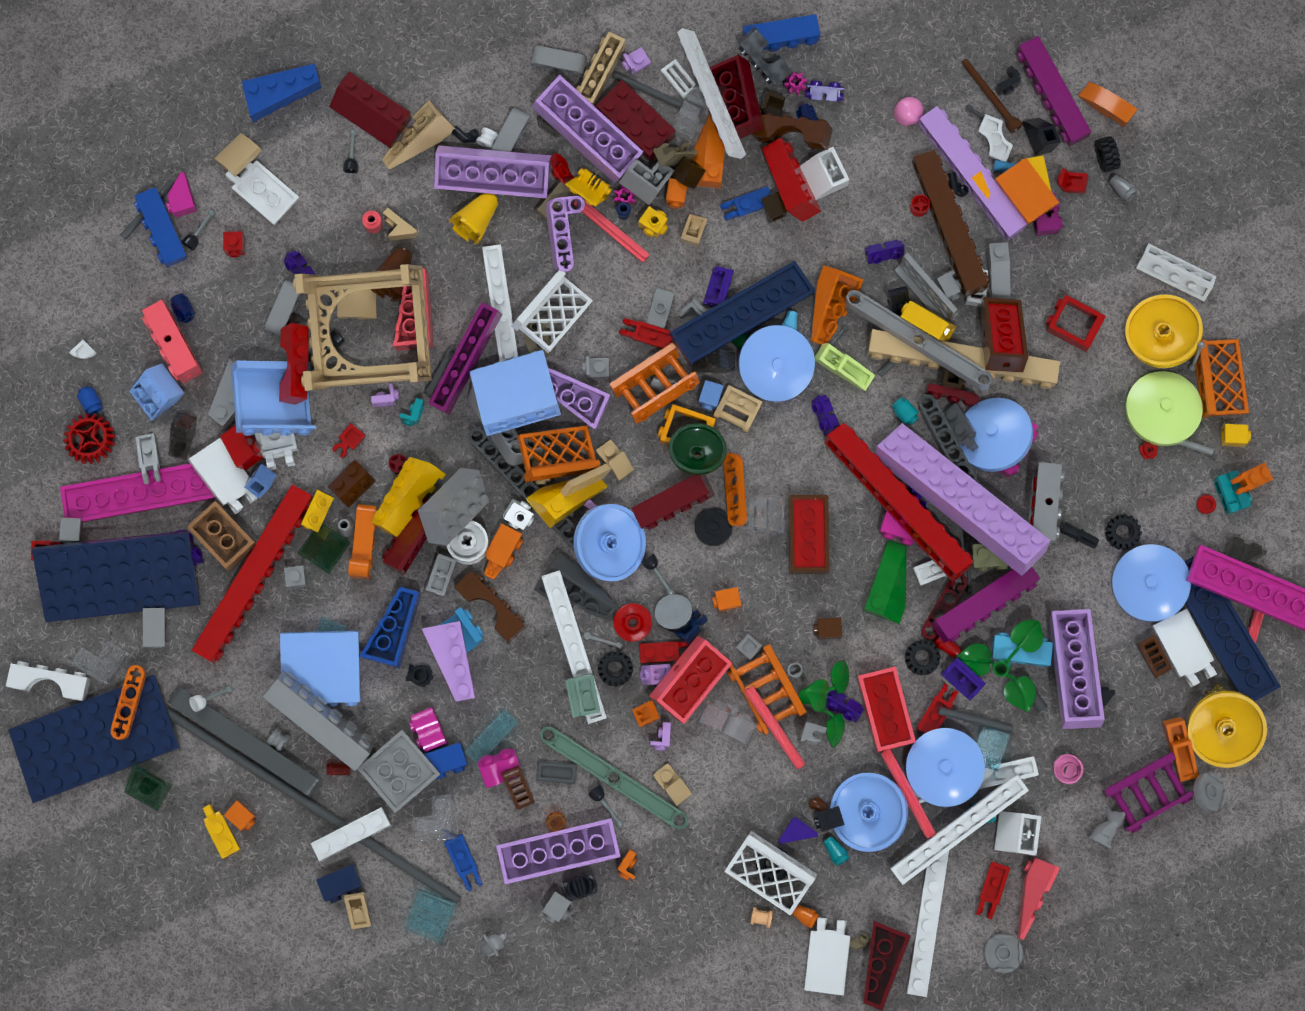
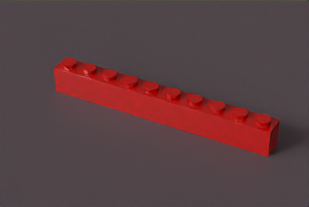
(899, 502)
(252, 575)

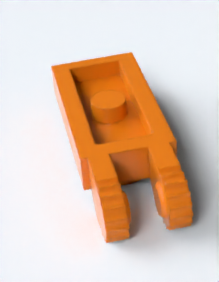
(1252, 478)

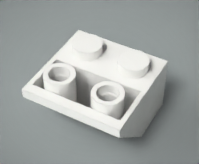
(825, 173)
(1017, 833)

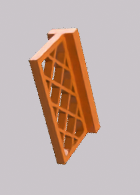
(1205, 384)
(557, 469)

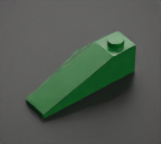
(888, 589)

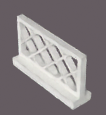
(538, 305)
(783, 861)

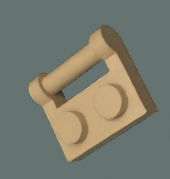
(741, 403)

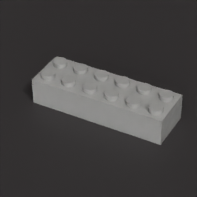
(319, 720)

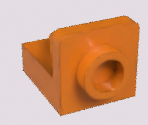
(646, 713)
(628, 861)

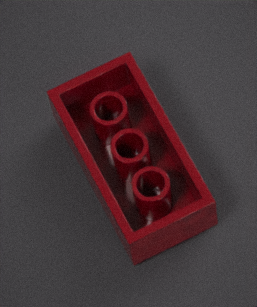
(739, 94)
(636, 119)

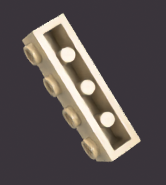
(602, 67)

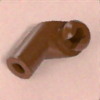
(818, 804)

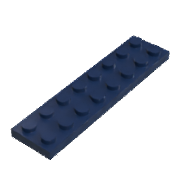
(742, 313)
(1231, 642)

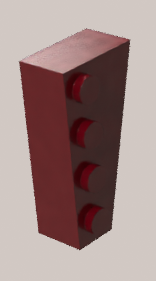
(673, 501)
(884, 961)

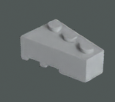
(223, 404)

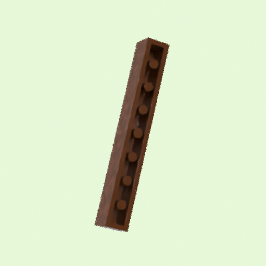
(950, 223)

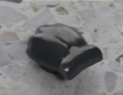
(420, 675)

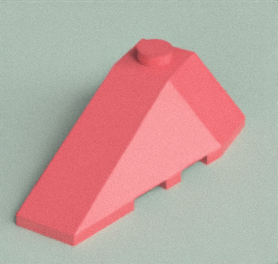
(1037, 880)

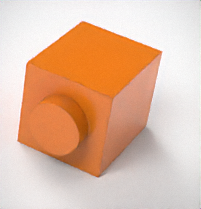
(675, 194)
(727, 599)
(240, 816)

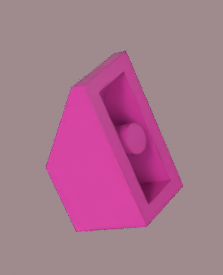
(181, 197)

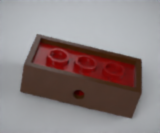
(1003, 335)
(808, 534)

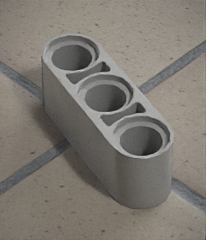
(558, 60)
(511, 131)
(283, 308)

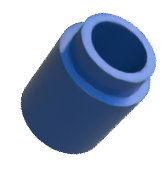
(89, 400)

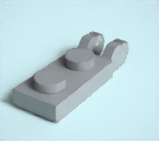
(148, 456)

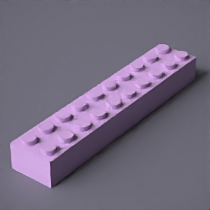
(962, 499)

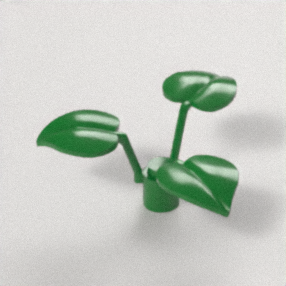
(1021, 691)
(816, 696)

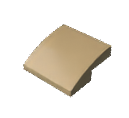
(238, 154)
(357, 305)

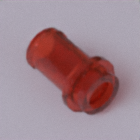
(337, 769)

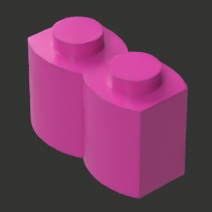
(428, 730)
(493, 766)

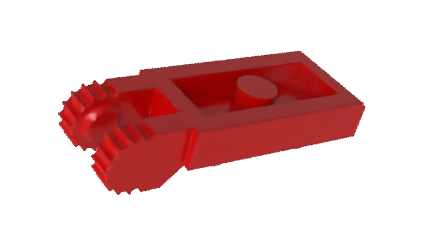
(647, 334)
(660, 651)
(931, 719)
(993, 888)

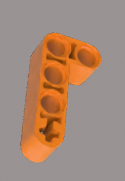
(363, 543)

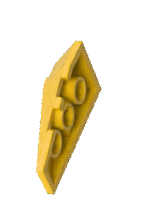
(554, 507)

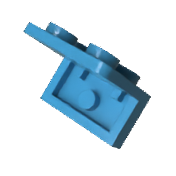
(471, 634)

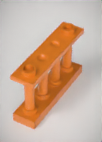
(644, 370)
(777, 673)

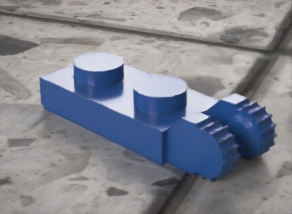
(746, 203)
(463, 860)

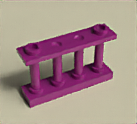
(1132, 783)

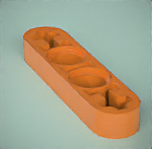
(732, 490)
(125, 701)

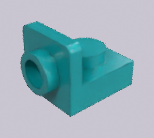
(416, 412)

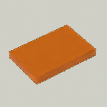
(1026, 191)

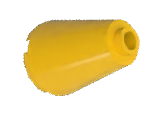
(474, 217)

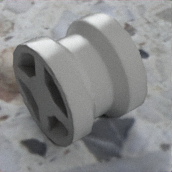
(278, 739)

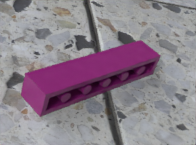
(1053, 91)
(465, 358)
(983, 603)

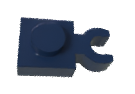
(692, 629)

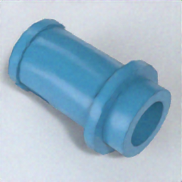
(1001, 166)

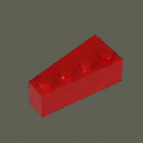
(790, 180)

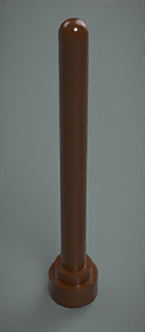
(1012, 122)

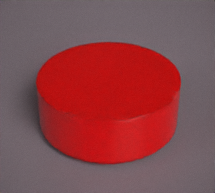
(1206, 504)

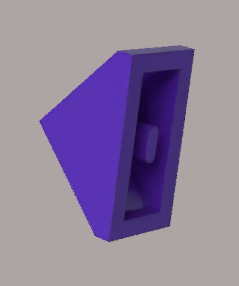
(797, 831)

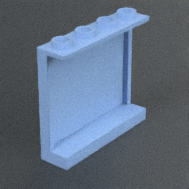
(514, 393)
(258, 404)
(325, 663)

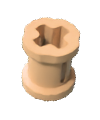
(761, 917)

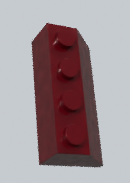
(370, 109)
(406, 545)

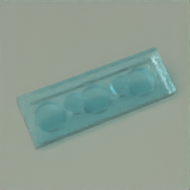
(491, 736)

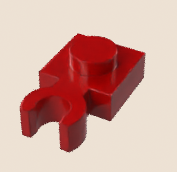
(350, 438)

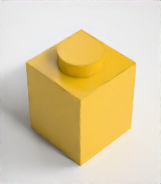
(1235, 435)

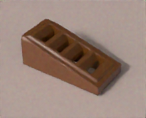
(1141, 647)
(521, 798)

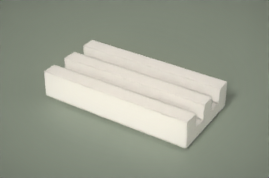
(673, 83)

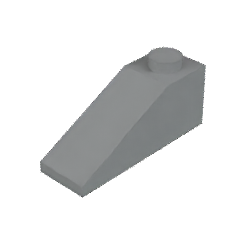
(999, 270)

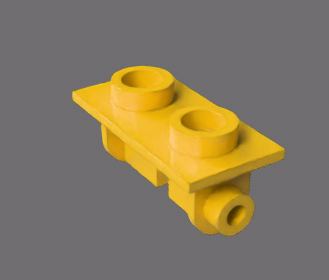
(317, 511)

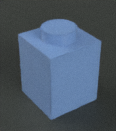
(710, 396)
(260, 481)

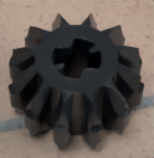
(580, 887)

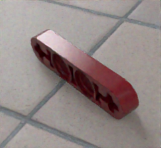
(942, 605)

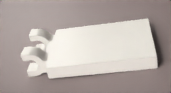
(263, 191)
(277, 446)
(221, 475)
(1185, 647)
(827, 959)

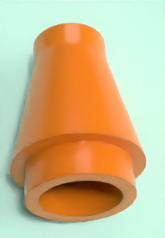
(806, 916)

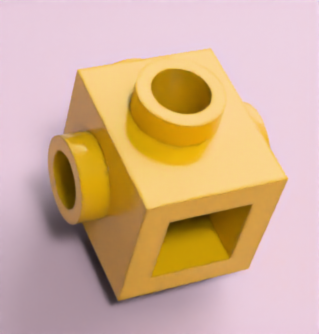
(649, 218)

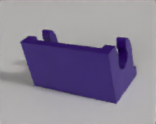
(718, 286)
(963, 679)

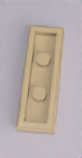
(585, 480)

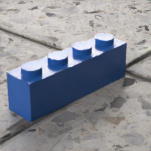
(788, 32)
(160, 226)
(448, 759)

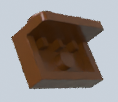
(351, 483)

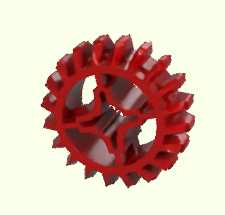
(86, 445)

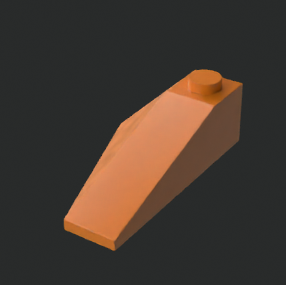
(830, 302)

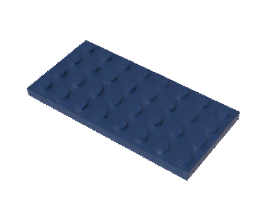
(116, 576)
(77, 743)

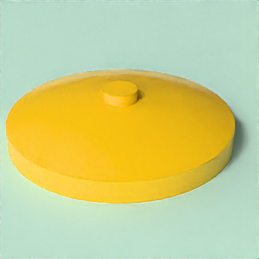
(1163, 331)
(1227, 729)

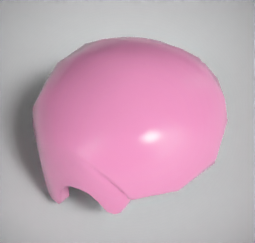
(908, 111)
(1073, 772)

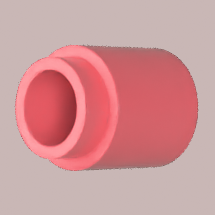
(376, 225)

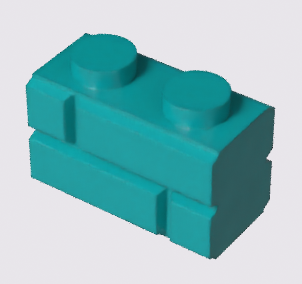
(1226, 491)

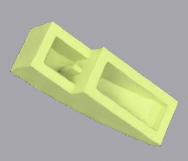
(844, 366)

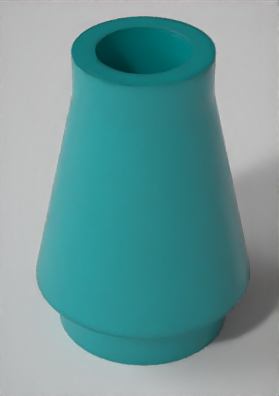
(836, 852)

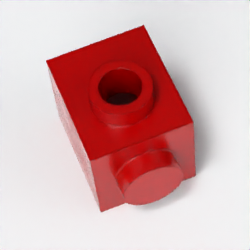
(234, 244)

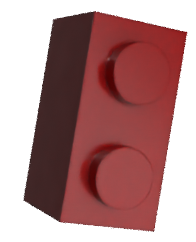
(242, 448)

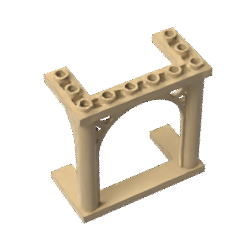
(317, 285)

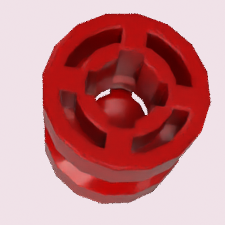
(922, 203)

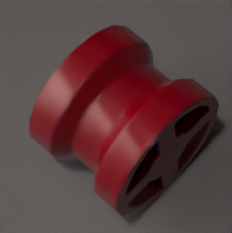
(398, 460)

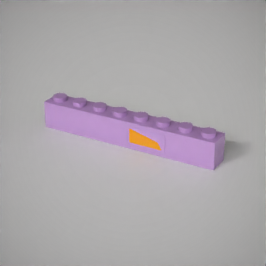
(971, 172)

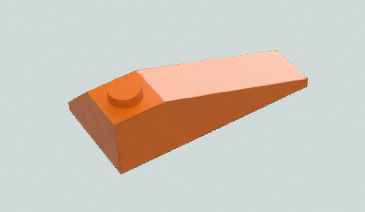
(710, 155)

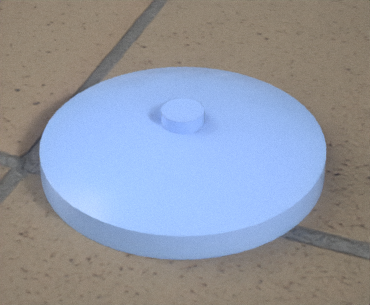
(776, 363)
(1002, 434)
(609, 542)
(1151, 583)
(945, 767)
(871, 810)

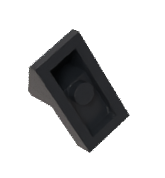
(897, 299)

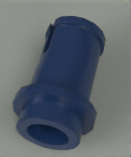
(623, 206)

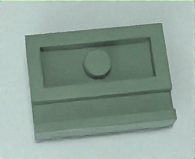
(582, 695)

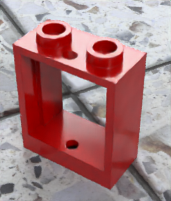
(1068, 337)

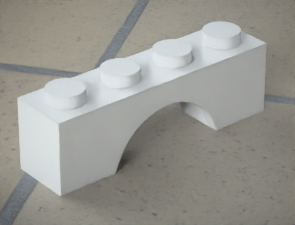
(24, 677)
(351, 834)

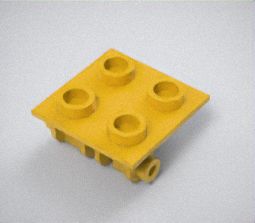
(584, 187)

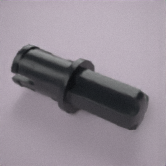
(1079, 535)

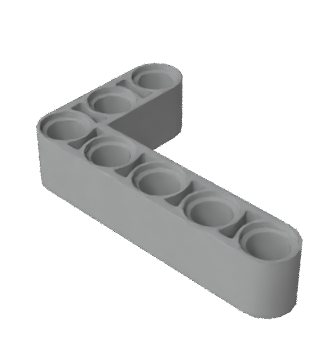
(507, 441)

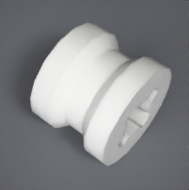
(487, 138)

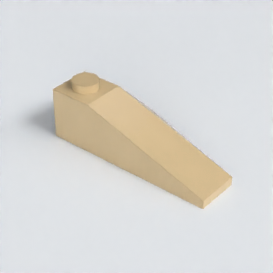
(426, 132)

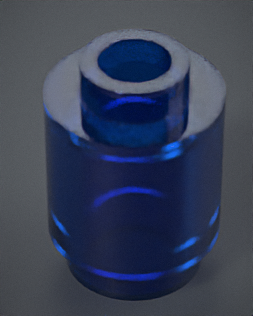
(806, 111)
(182, 308)

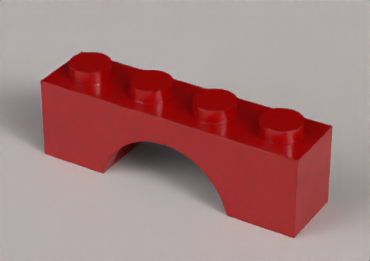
(295, 342)

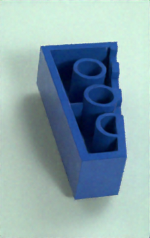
(279, 89)
(393, 630)

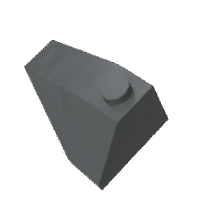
(580, 588)

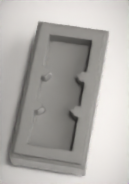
(660, 308)

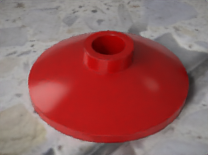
(560, 168)
(632, 612)

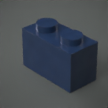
(339, 883)

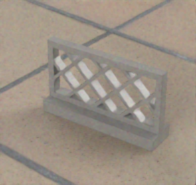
(925, 288)

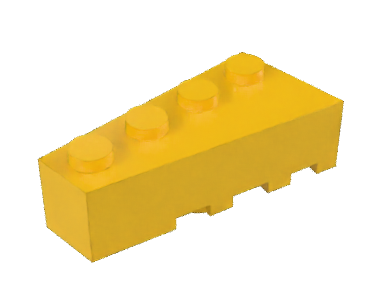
(406, 495)

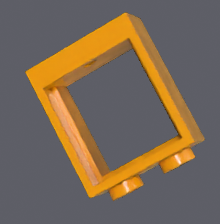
(663, 432)

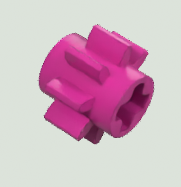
(798, 78)
(628, 193)

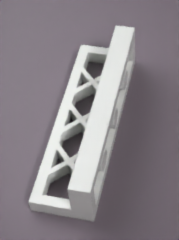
(1176, 273)

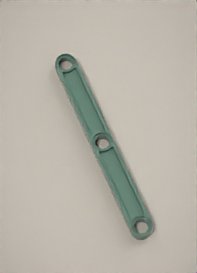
(602, 770)

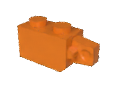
(501, 550)

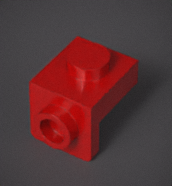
(1072, 181)

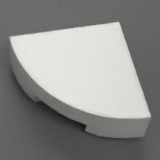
(82, 350)

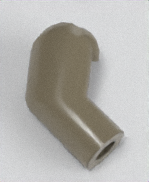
(859, 942)

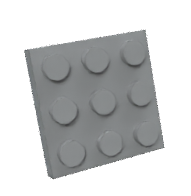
(398, 771)

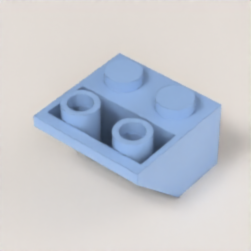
(156, 391)

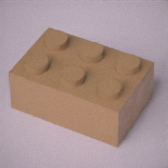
(222, 536)

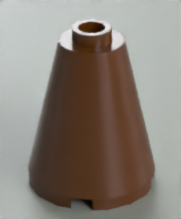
(398, 257)

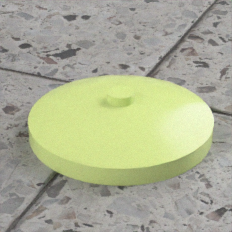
(1163, 408)

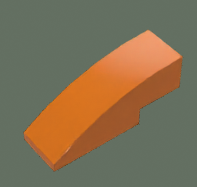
(1108, 103)
(1181, 747)

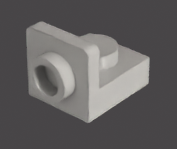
(596, 367)

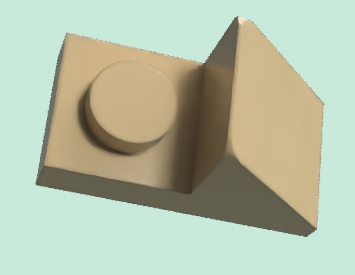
(402, 229)
(693, 230)
(616, 459)
(672, 784)
(357, 910)

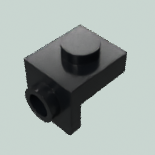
(1007, 86)
(828, 819)

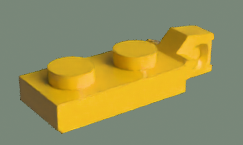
(220, 832)

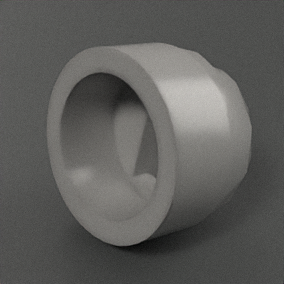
(793, 667)

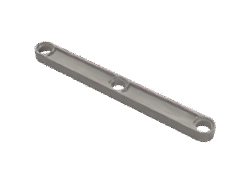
(930, 347)

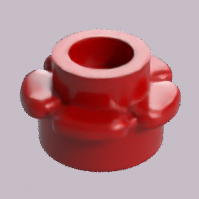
(1145, 454)

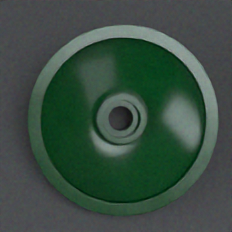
(701, 441)

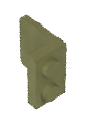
(985, 558)

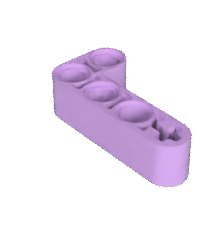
(564, 233)

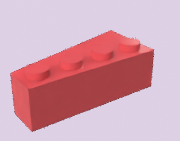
(405, 327)

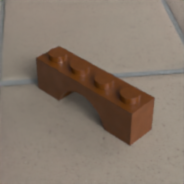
(816, 133)
(473, 589)

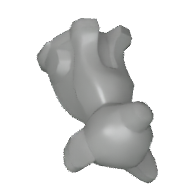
(1106, 831)
(491, 945)

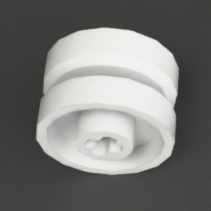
(476, 551)

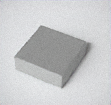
(749, 646)

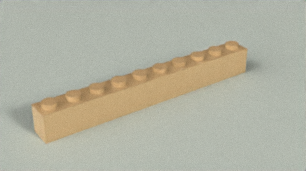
(1036, 371)

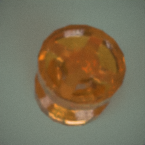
(558, 821)

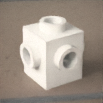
(516, 508)

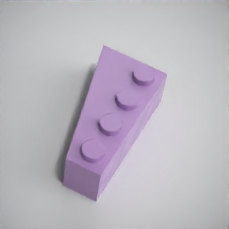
(580, 398)
(451, 655)

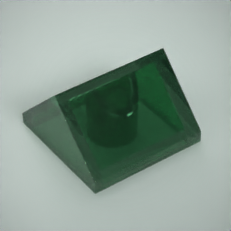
(324, 548)
(147, 787)

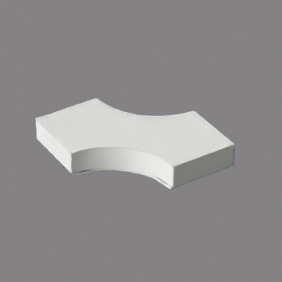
(992, 130)

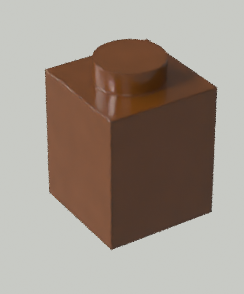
(828, 628)

